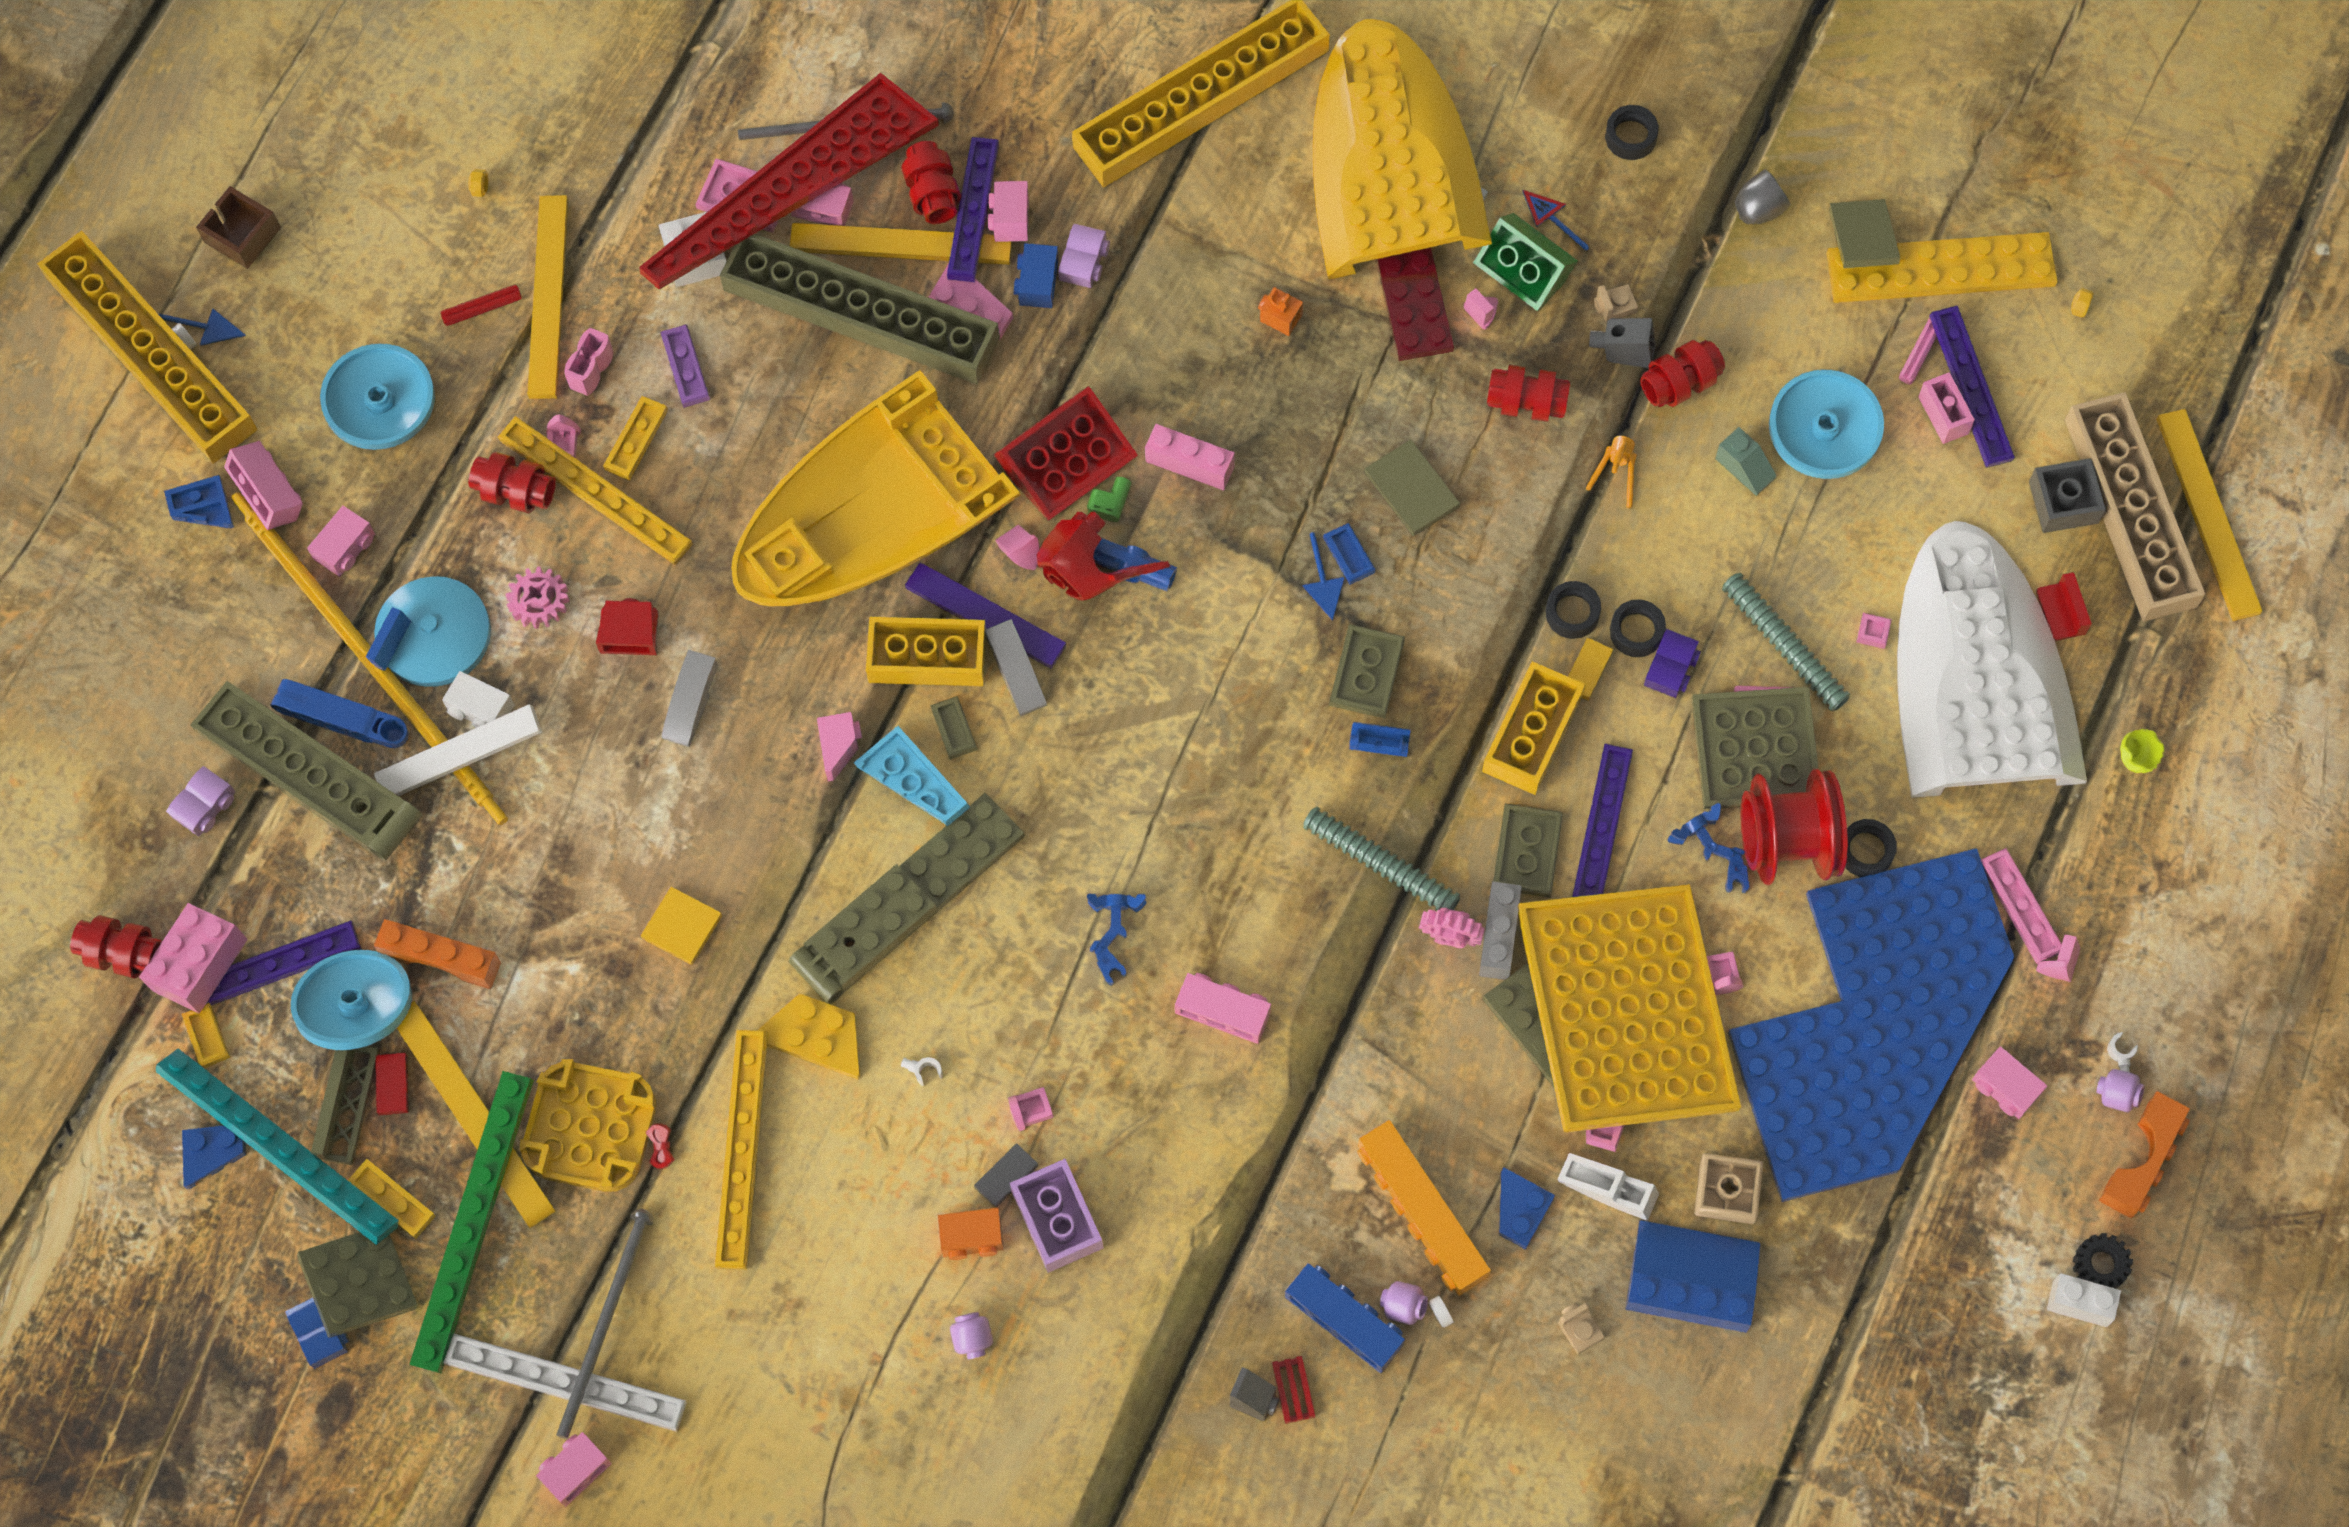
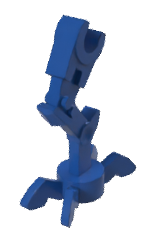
(1736, 870)
(1115, 903)

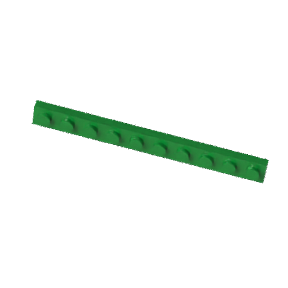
(471, 1222)

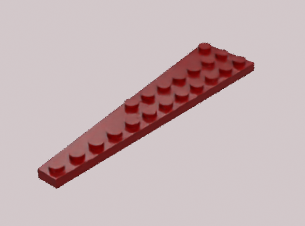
(839, 146)

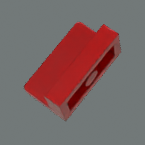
(2064, 608)

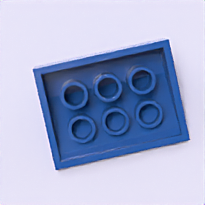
(1693, 1276)

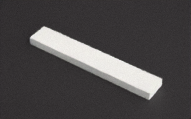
(460, 751)

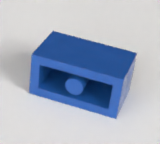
(1037, 275)

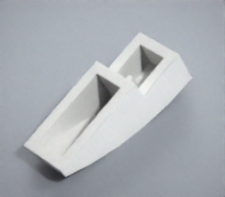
(1609, 1186)

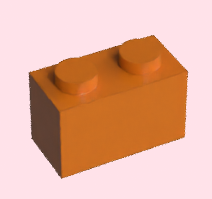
(970, 1233)

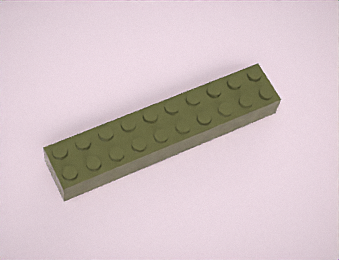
(861, 307)

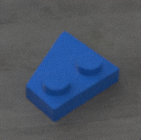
(200, 503)
(208, 1152)
(1521, 1208)

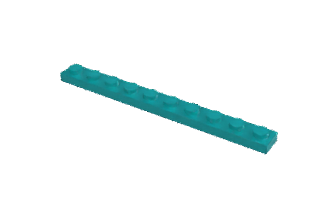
(277, 1146)

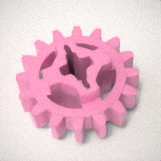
(535, 609)
(1452, 928)

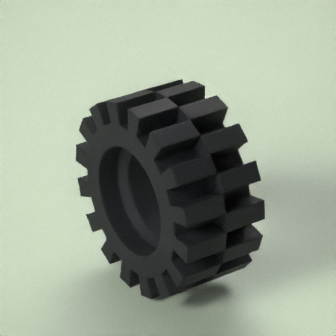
(2107, 1245)

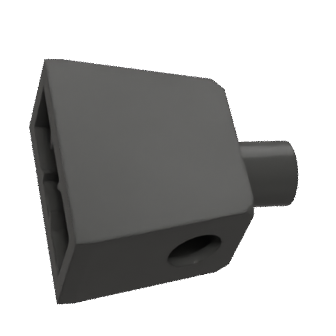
(1626, 341)

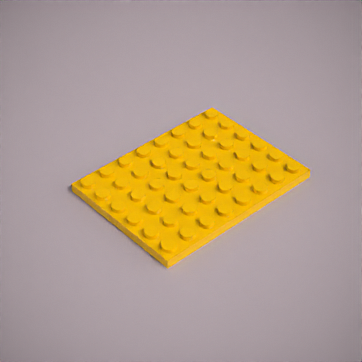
(1627, 1008)

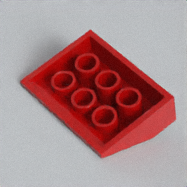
(1066, 453)

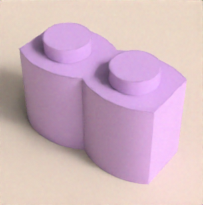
(1083, 255)
(201, 801)

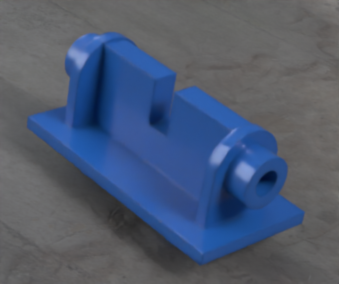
(1379, 739)

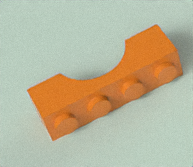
(455, 957)
(2160, 1123)

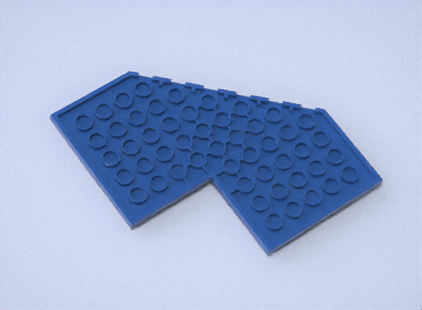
(1856, 1078)

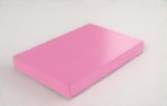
(722, 181)

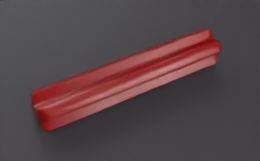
(480, 305)

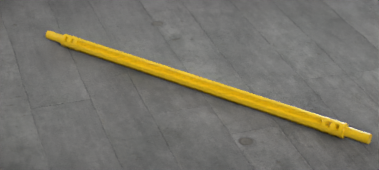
(360, 648)

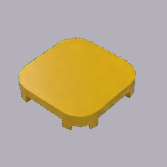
(588, 1126)

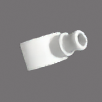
(2122, 1059)
(916, 1067)

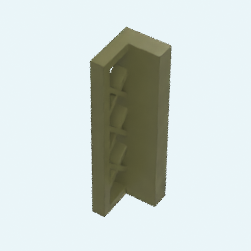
(333, 1105)

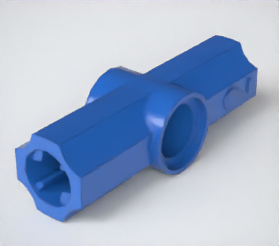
(1119, 557)

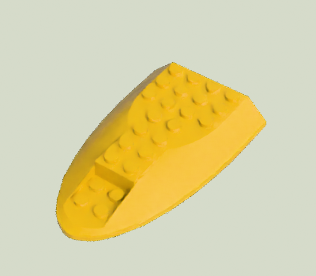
(1390, 154)
(868, 502)

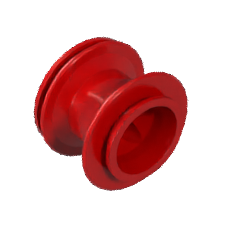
(1795, 826)

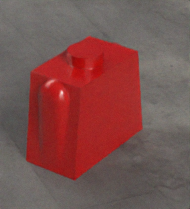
(628, 628)

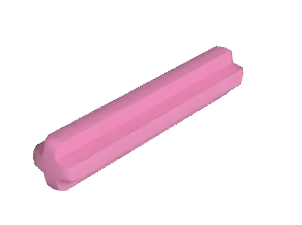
(1918, 354)

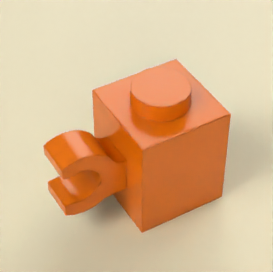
(1280, 311)

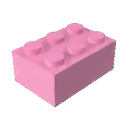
(193, 958)

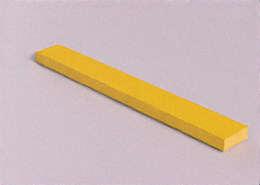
(889, 243)
(548, 297)
(596, 490)
(2209, 515)
(741, 1150)

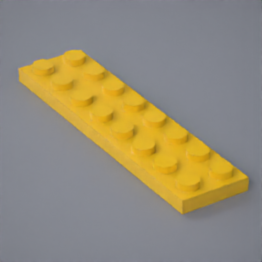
(1949, 268)

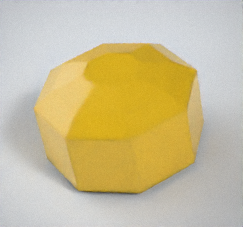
(478, 182)
(2081, 302)

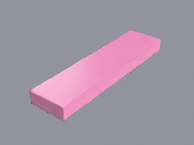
(2021, 906)

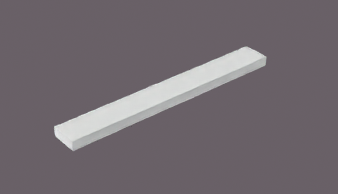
(560, 1380)

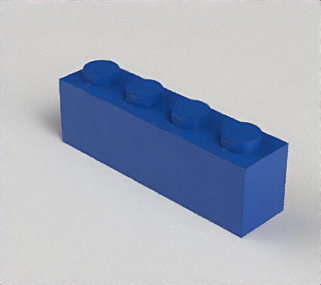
(1345, 1317)

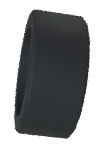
(1636, 114)
(1577, 589)
(1643, 608)
(1884, 834)

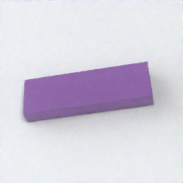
(685, 366)

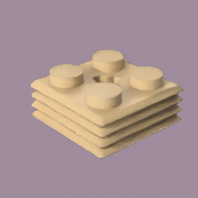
(1744, 1177)

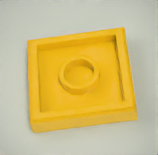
(681, 925)

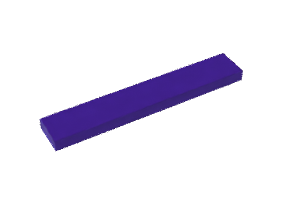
(973, 209)
(1972, 385)
(972, 606)
(1602, 821)
(285, 961)

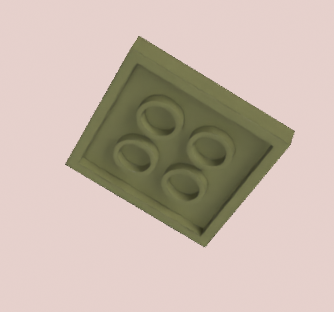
(356, 1282)

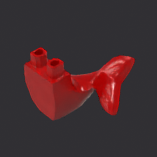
(1070, 562)

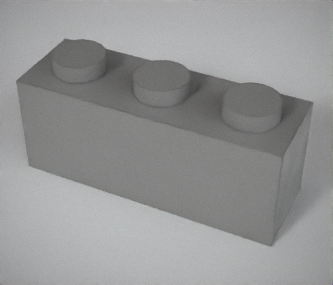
(1500, 930)

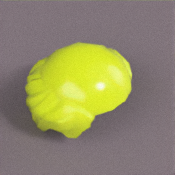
(2141, 751)

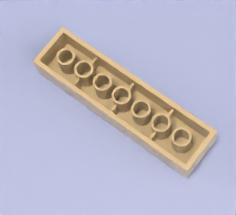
(2136, 507)

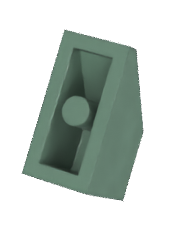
(1745, 461)

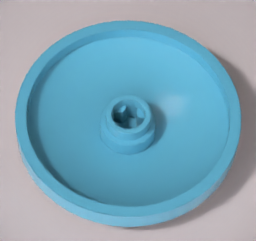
(377, 396)
(1826, 424)
(445, 632)
(351, 1000)

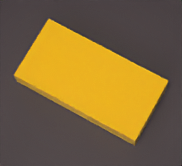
(1590, 665)
(206, 1036)

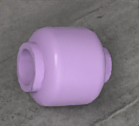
(2120, 1090)
(1404, 1303)
(971, 1335)

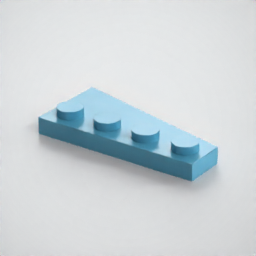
(908, 772)

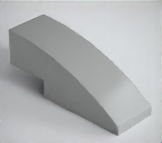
(1015, 667)
(689, 697)

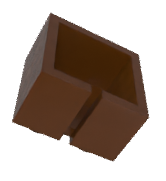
(245, 230)

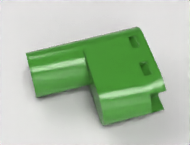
(1110, 505)

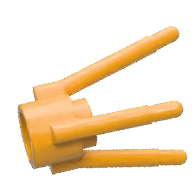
(1620, 454)

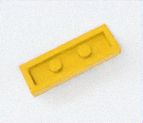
(635, 438)
(388, 1194)

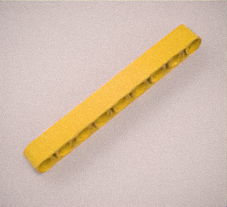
(470, 1111)

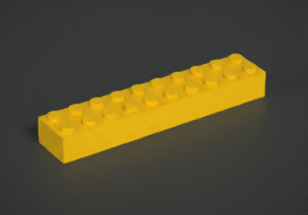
(1200, 91)
(147, 347)

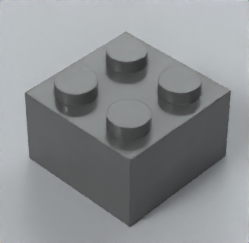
(2067, 495)

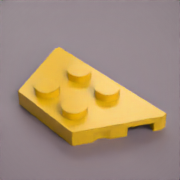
(816, 1034)

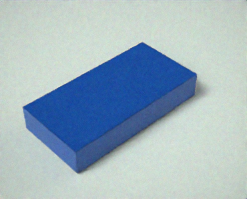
(1349, 553)
(388, 639)

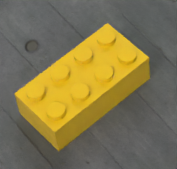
(926, 651)
(1533, 728)

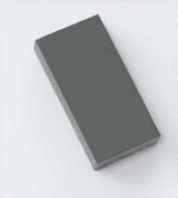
(1012, 1166)

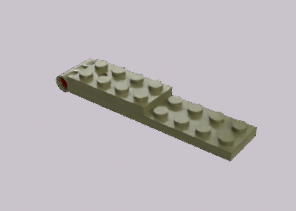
(307, 771)
(905, 899)

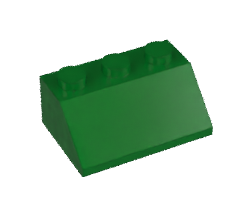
(1525, 261)

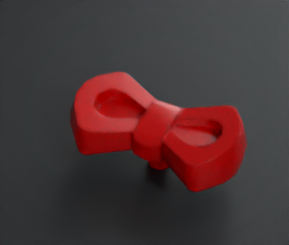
(659, 1136)

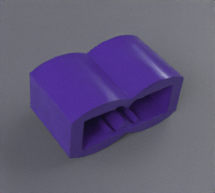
(1671, 664)

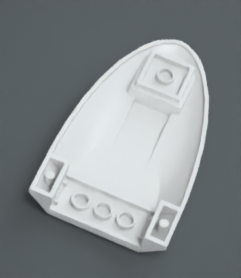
(1979, 672)

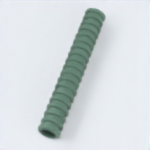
(1786, 641)
(1380, 860)

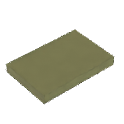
(1864, 233)
(1412, 487)
(1367, 671)
(1528, 848)

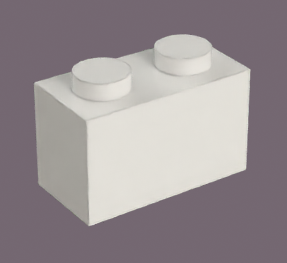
(476, 700)
(2083, 1300)

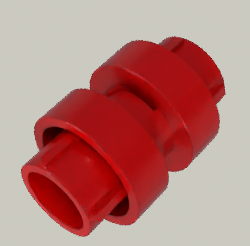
(931, 182)
(1672, 378)
(1543, 395)
(502, 480)
(107, 944)

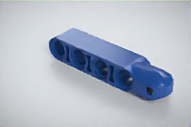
(339, 714)

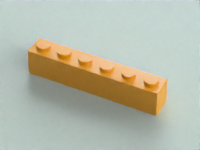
(1424, 1208)

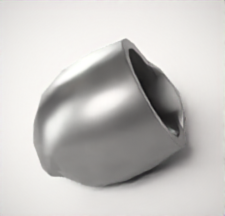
(1761, 199)

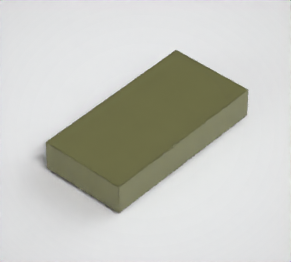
(953, 727)

